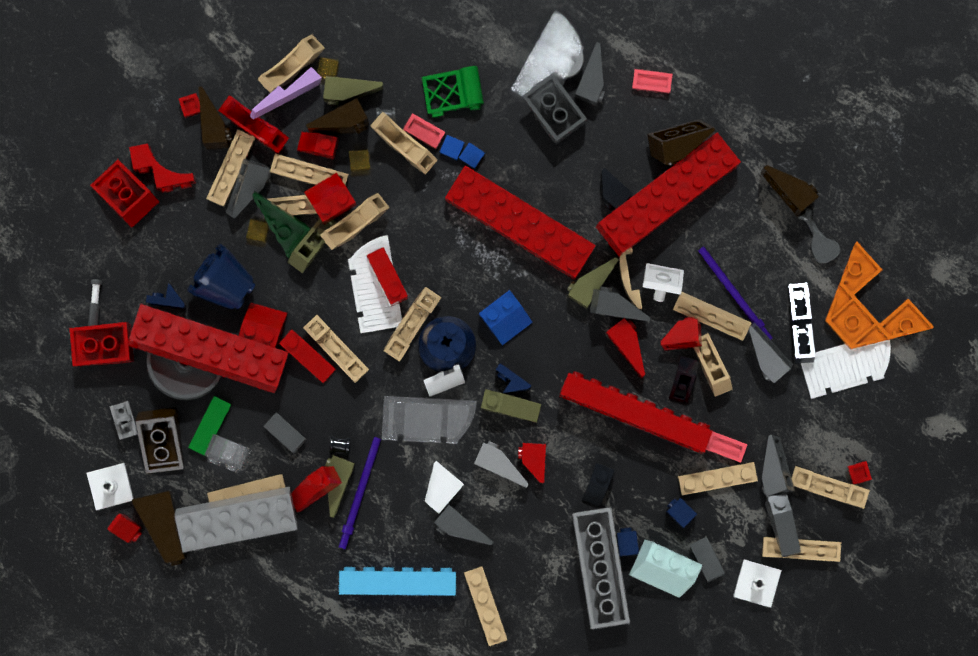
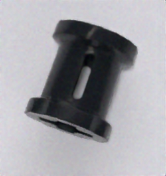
(339, 445)

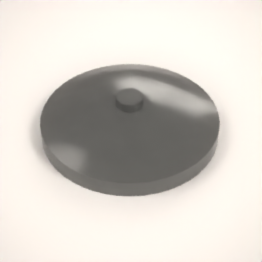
(179, 379)

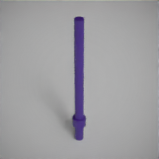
(732, 290)
(348, 529)

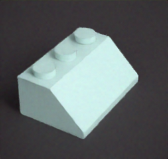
(665, 569)

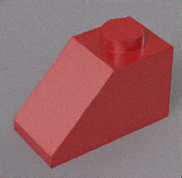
(318, 144)
(683, 335)
(534, 459)
(125, 528)

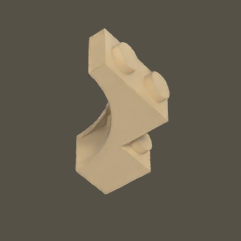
(287, 69)
(403, 143)
(355, 222)

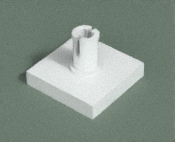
(663, 280)
(110, 486)
(757, 583)

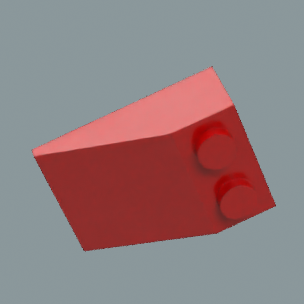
(125, 193)
(101, 344)

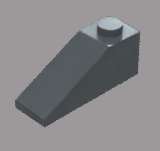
(592, 82)
(250, 179)
(613, 304)
(770, 358)
(776, 473)
(783, 524)
(456, 525)

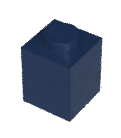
(680, 512)
(627, 542)

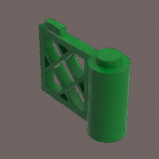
(468, 87)

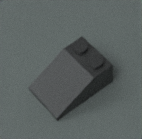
(554, 109)

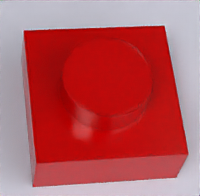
(190, 105)
(859, 472)

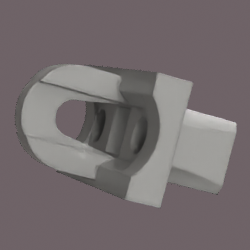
(120, 413)

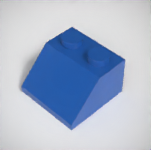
(505, 317)

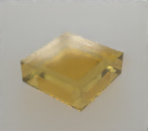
(327, 67)
(359, 160)
(257, 230)

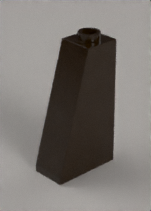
(158, 516)

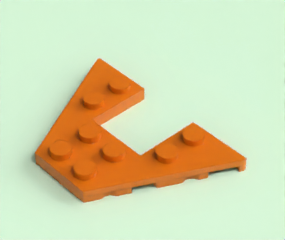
(851, 318)

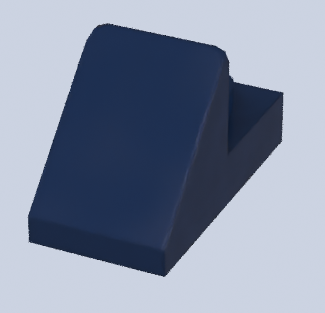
(172, 299)
(517, 384)

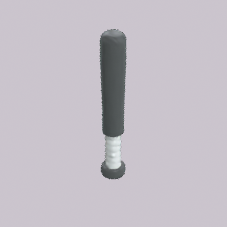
(94, 305)

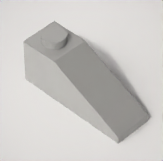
(496, 462)

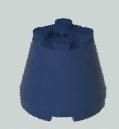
(222, 279)
(443, 358)

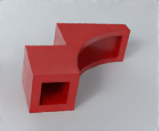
(258, 128)
(165, 180)

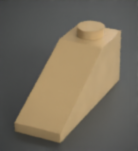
(713, 367)

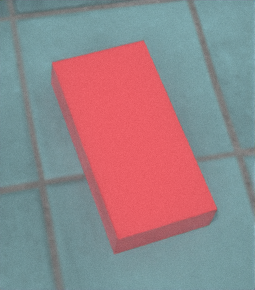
(652, 81)
(424, 131)
(726, 447)

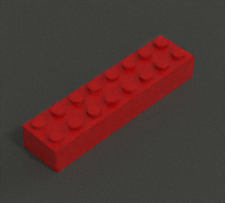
(668, 194)
(520, 222)
(207, 348)
(636, 413)

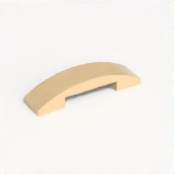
(633, 296)
(411, 323)
(336, 348)
(830, 487)

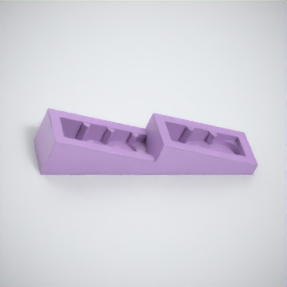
(278, 96)

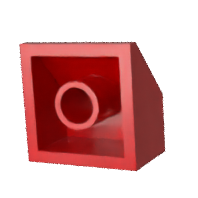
(330, 198)
(263, 325)

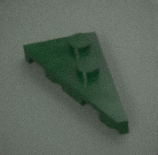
(287, 228)

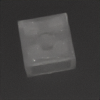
(228, 452)

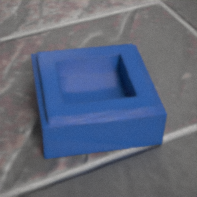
(452, 147)
(471, 155)

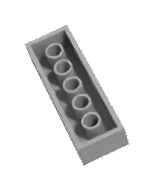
(236, 519)
(600, 568)

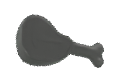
(822, 248)

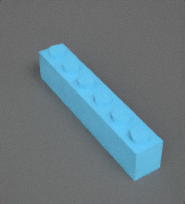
(397, 582)

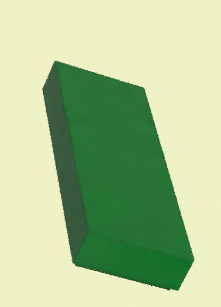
(209, 425)

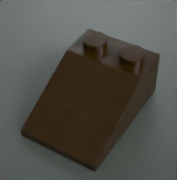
(343, 120)
(214, 131)
(678, 141)
(793, 191)
(160, 440)

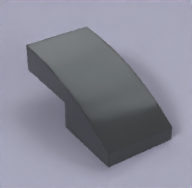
(285, 433)
(707, 558)

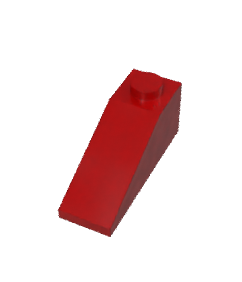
(387, 276)
(626, 341)
(307, 356)
(315, 487)

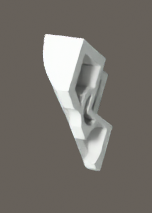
(444, 380)
(441, 488)

